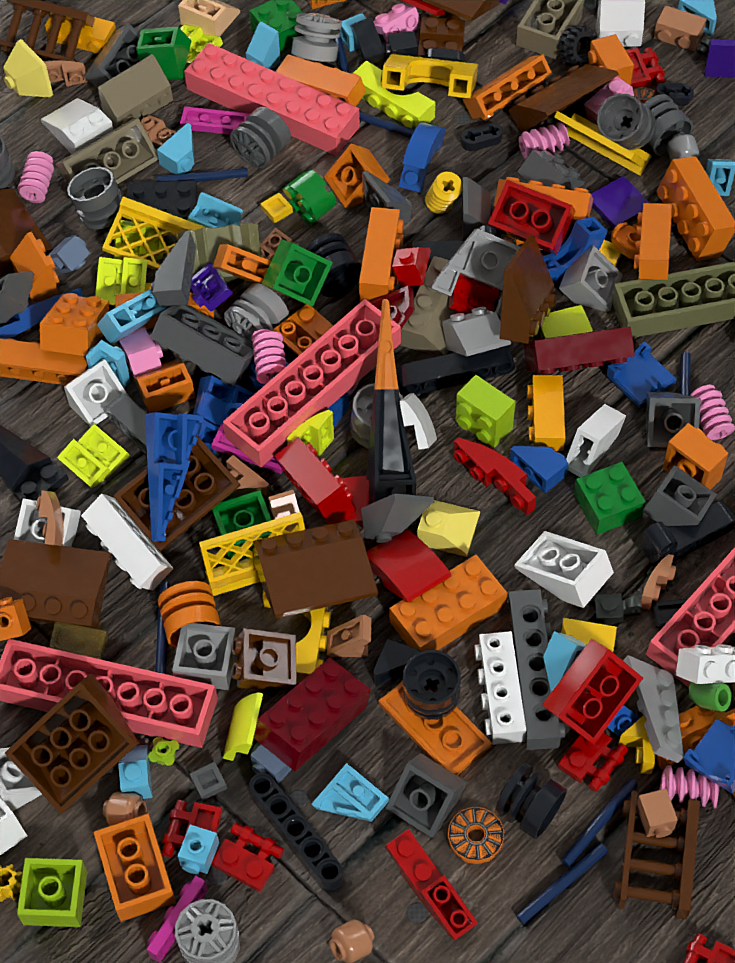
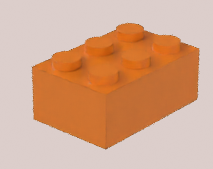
(72, 324)
(134, 867)

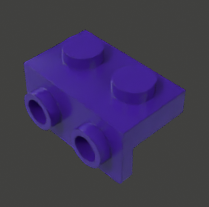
(209, 288)

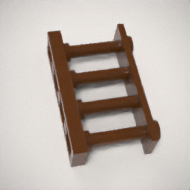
(59, 15)
(681, 871)

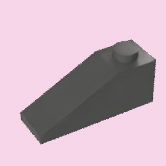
(175, 274)

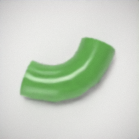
(710, 695)

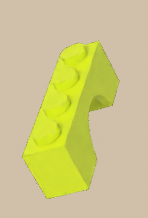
(406, 109)

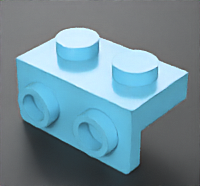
(214, 212)
(115, 358)

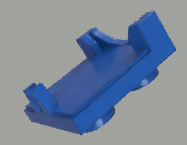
(640, 375)
(715, 756)

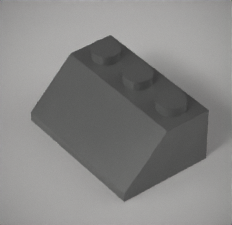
(115, 57)

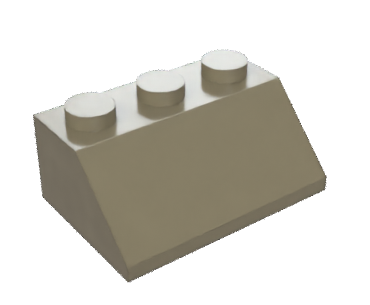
(135, 92)

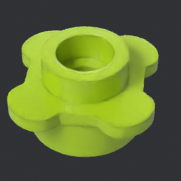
(166, 758)

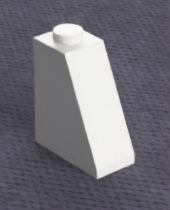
(594, 439)

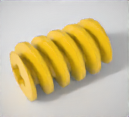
(443, 192)

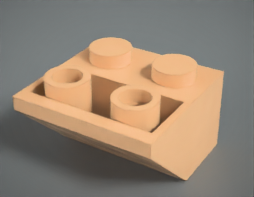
(210, 15)

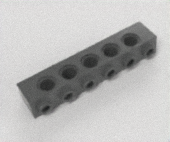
(531, 605)

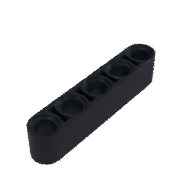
(452, 370)
(298, 844)

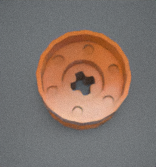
(185, 605)

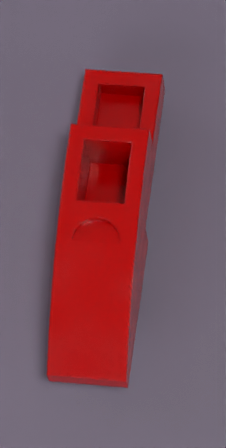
(490, 466)
(430, 886)

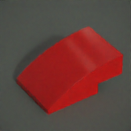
(407, 566)

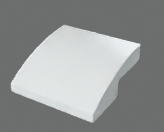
(415, 414)

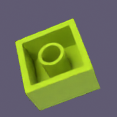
(484, 411)
(52, 892)

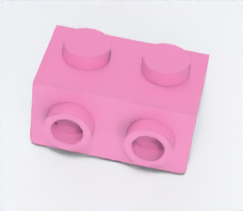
(400, 19)

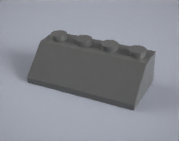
(204, 343)

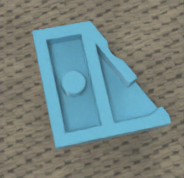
(351, 796)

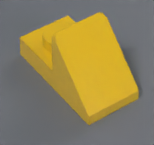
(637, 737)

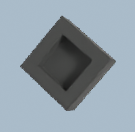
(208, 781)

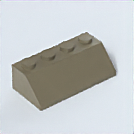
(121, 151)
(424, 327)

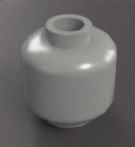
(682, 146)

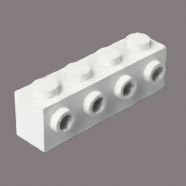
(126, 542)
(707, 664)
(501, 687)

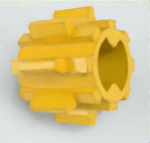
(14, 882)

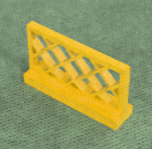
(590, 136)
(147, 217)
(240, 573)

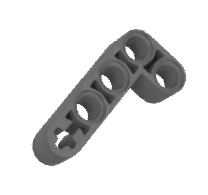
(128, 419)

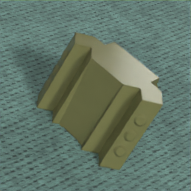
(209, 239)

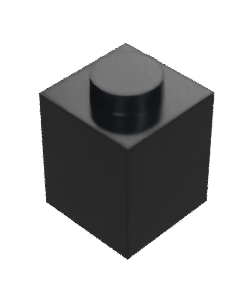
(402, 44)

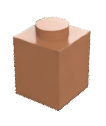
(657, 813)

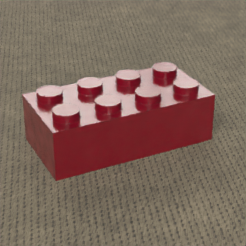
(583, 348)
(311, 714)

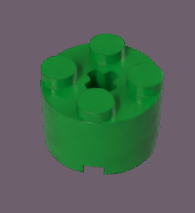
(309, 196)

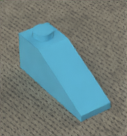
(130, 316)

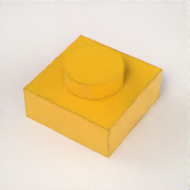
(276, 208)
(610, 252)

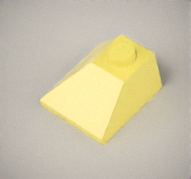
(27, 72)
(448, 527)

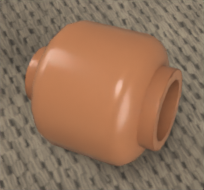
(123, 807)
(351, 941)

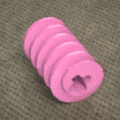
(544, 139)
(36, 177)
(268, 354)
(713, 414)
(689, 786)

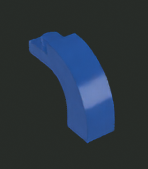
(420, 150)
(583, 235)

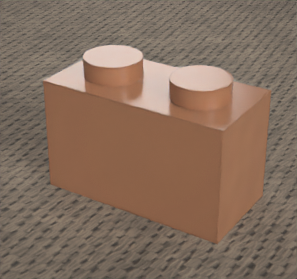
(680, 28)

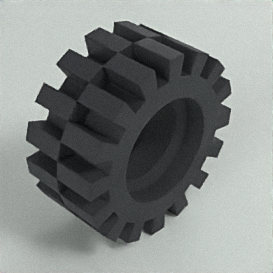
(569, 44)

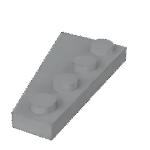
(660, 708)

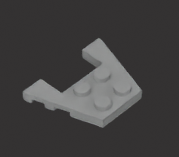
(479, 258)

